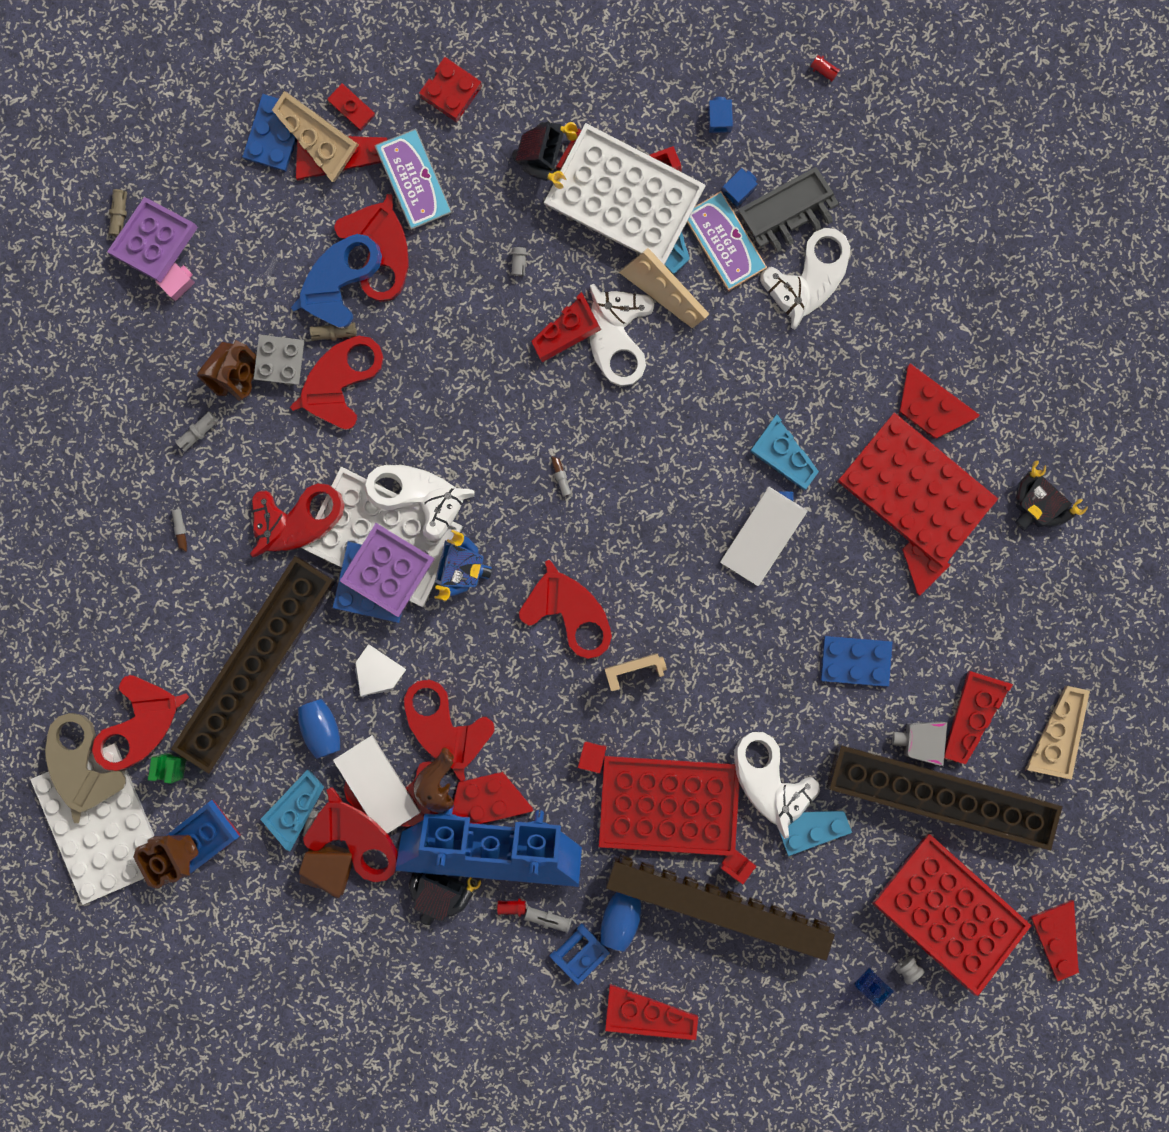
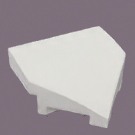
(376, 672)

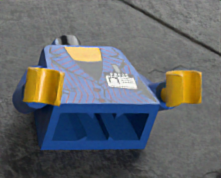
(459, 567)

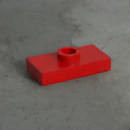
(351, 107)

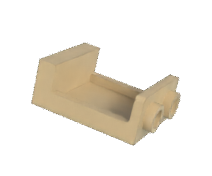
(632, 665)

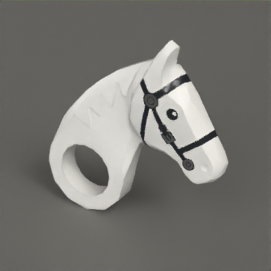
(435, 495)

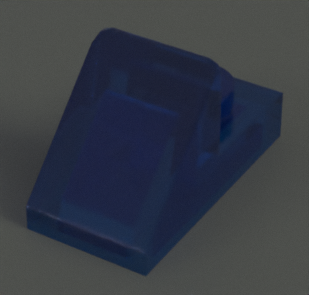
(873, 987)

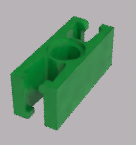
(167, 768)

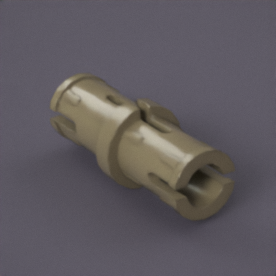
(117, 212)
(332, 332)

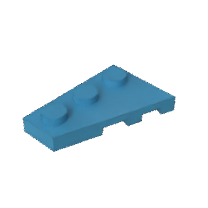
(292, 810)
(815, 829)

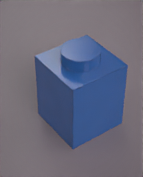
(720, 115)
(739, 186)

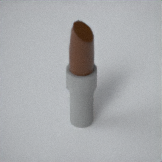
(561, 477)
(179, 529)

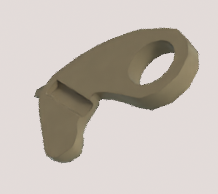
(68, 769)

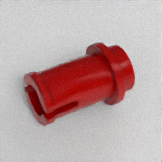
(824, 68)
(511, 907)

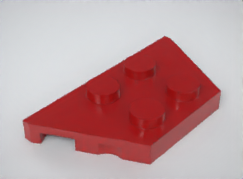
(931, 405)
(489, 799)

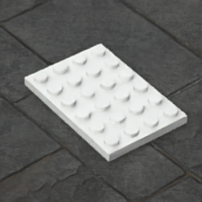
(624, 194)
(360, 517)
(104, 841)

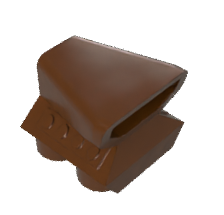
(229, 370)
(165, 859)
(327, 869)

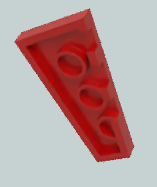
(363, 156)
(976, 708)
(645, 1016)

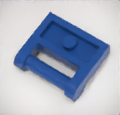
(585, 959)

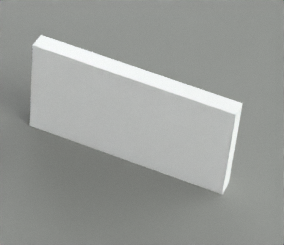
(763, 536)
(376, 785)

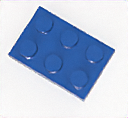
(269, 138)
(856, 661)
(209, 832)

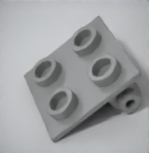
(279, 359)

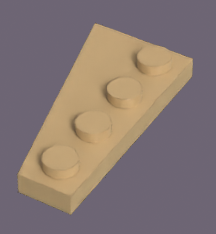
(322, 140)
(659, 283)
(1061, 737)

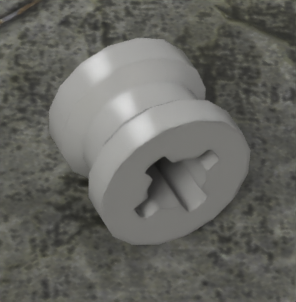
(909, 970)

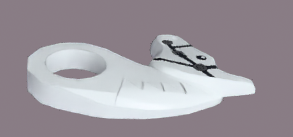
(775, 800)

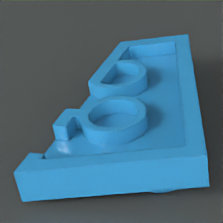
(784, 455)

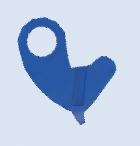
(331, 271)

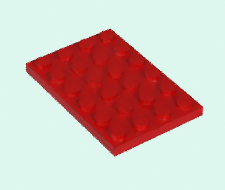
(917, 490)
(669, 805)
(952, 914)

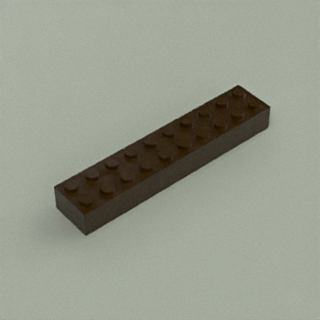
(253, 665)
(944, 797)
(720, 908)

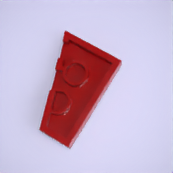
(570, 328)
(1058, 938)

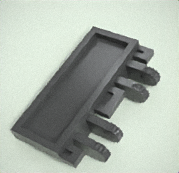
(787, 206)

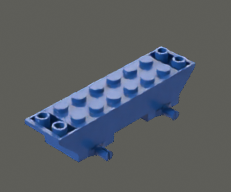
(519, 853)

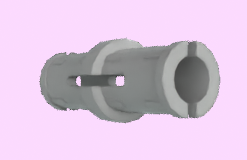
(196, 431)
(557, 922)

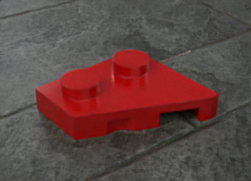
(921, 568)

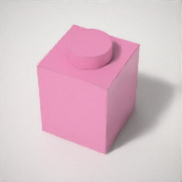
(176, 281)

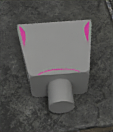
(923, 741)

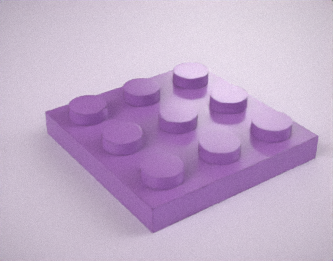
(152, 239)
(387, 570)

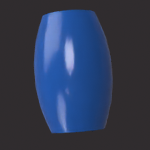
(319, 728)
(620, 921)

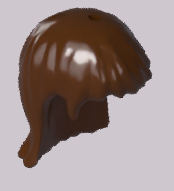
(428, 787)

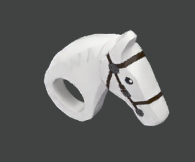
(805, 293)
(613, 313)

